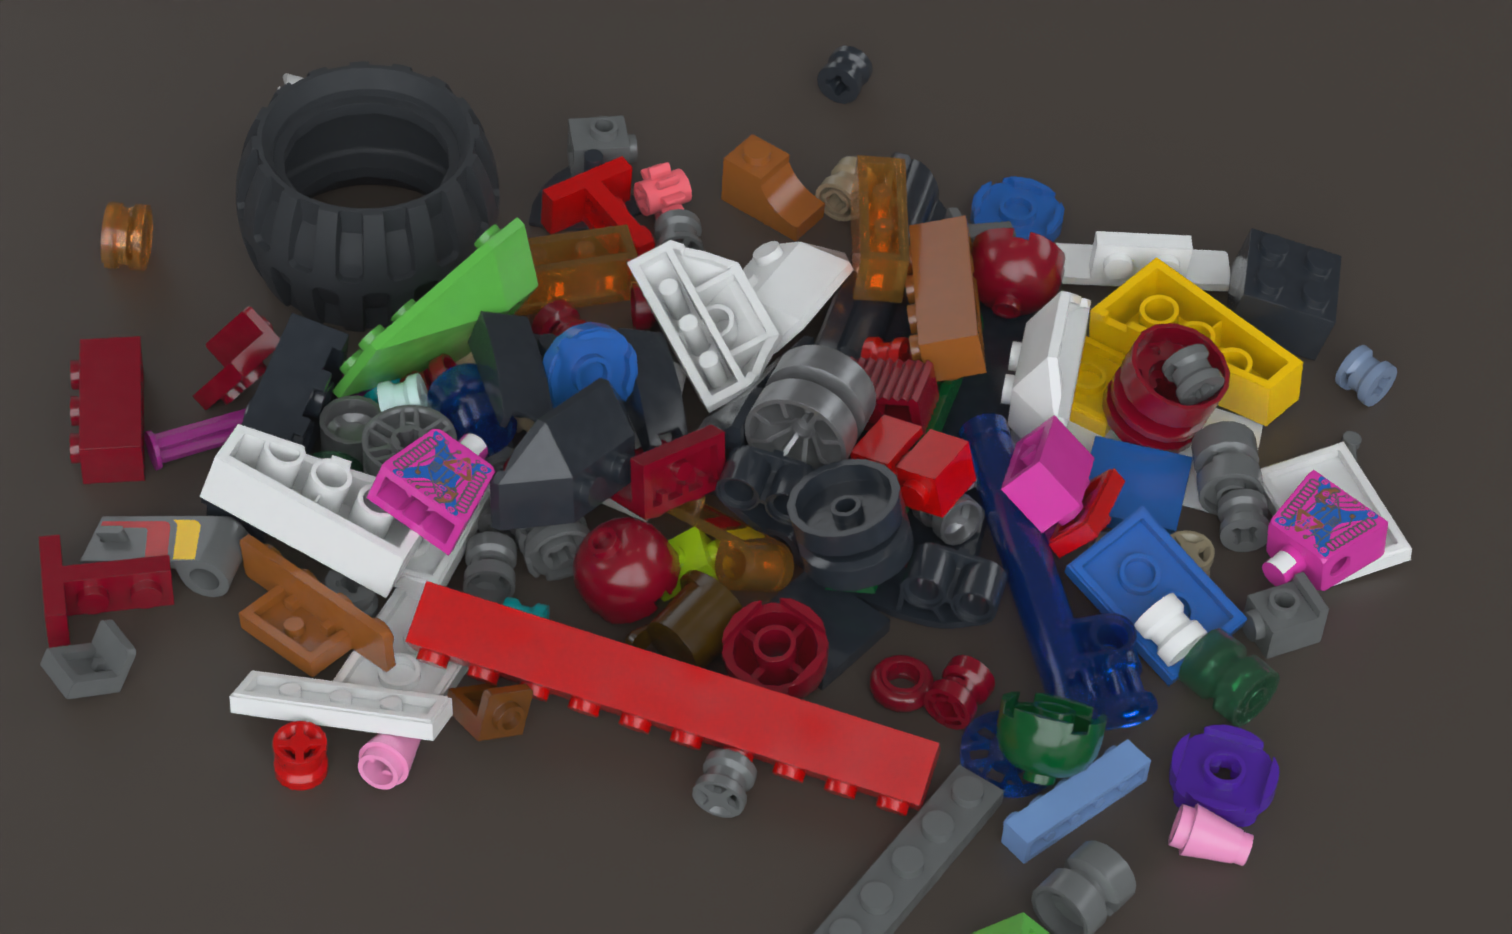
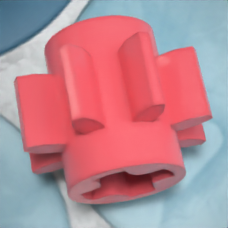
(662, 190)

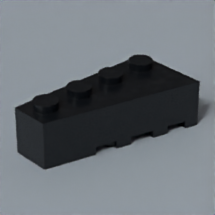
(295, 390)

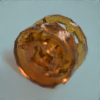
(126, 236)

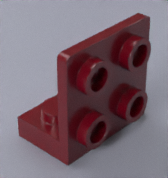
(674, 473)

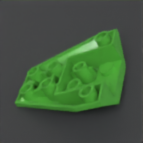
(490, 280)

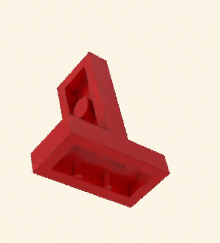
(597, 200)

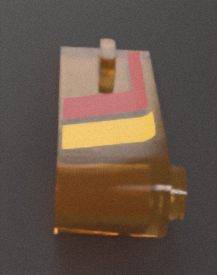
(745, 556)

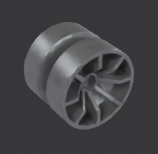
(812, 406)

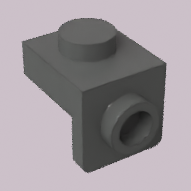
(92, 666)

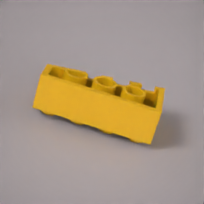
(1262, 373)

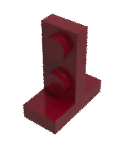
(98, 587)

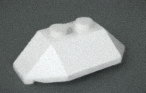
(795, 282)
(707, 319)
(1046, 364)

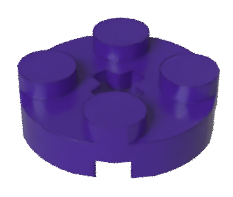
(1231, 748)

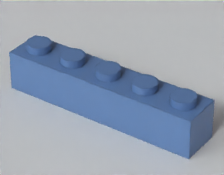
(1075, 801)

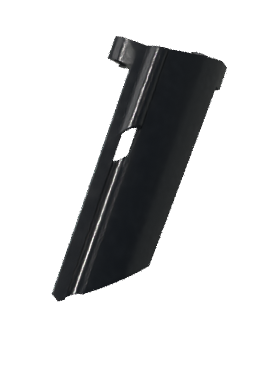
(941, 582)

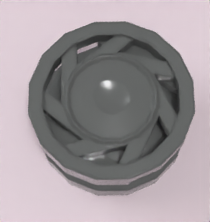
(551, 548)

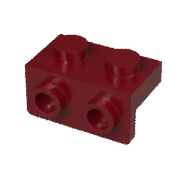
(241, 350)

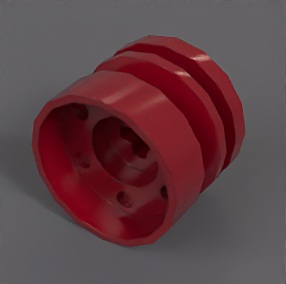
(1142, 401)

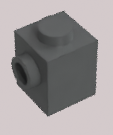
(600, 133)

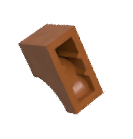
(764, 186)

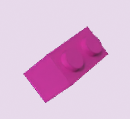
(1048, 475)

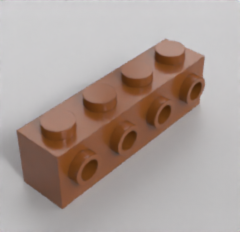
(944, 299)

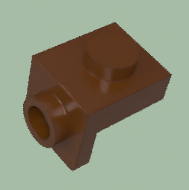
(491, 710)

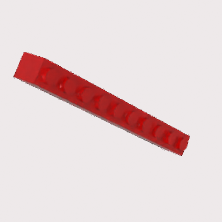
(674, 697)

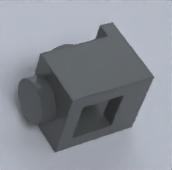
(1285, 617)

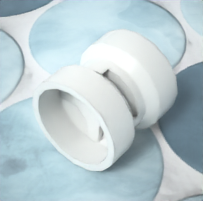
(1170, 629)

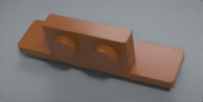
(306, 618)

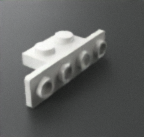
(1121, 255)

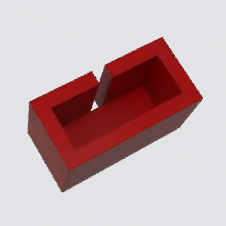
(931, 473)

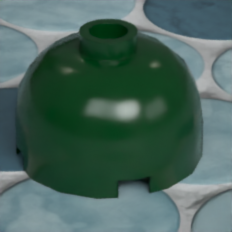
(1048, 736)

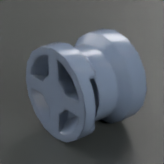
(1366, 375)

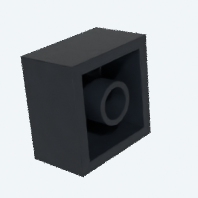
(1286, 291)

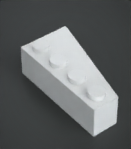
(311, 506)

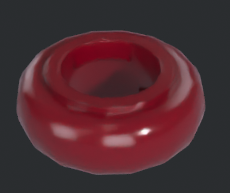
(900, 668)

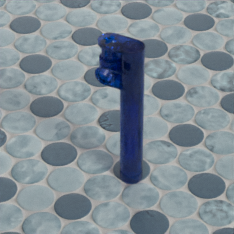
(1065, 649)

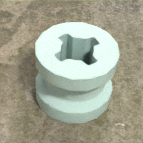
(410, 392)

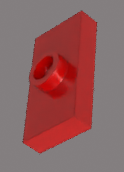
(1093, 517)

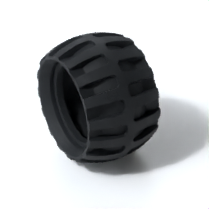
(363, 130)

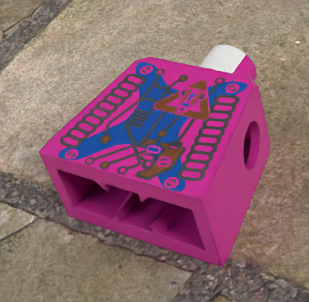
(434, 485)
(1322, 535)

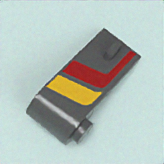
(199, 547)

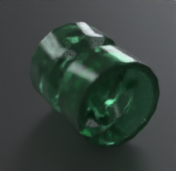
(1222, 671)

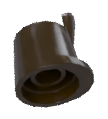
(691, 622)

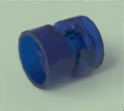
(464, 401)

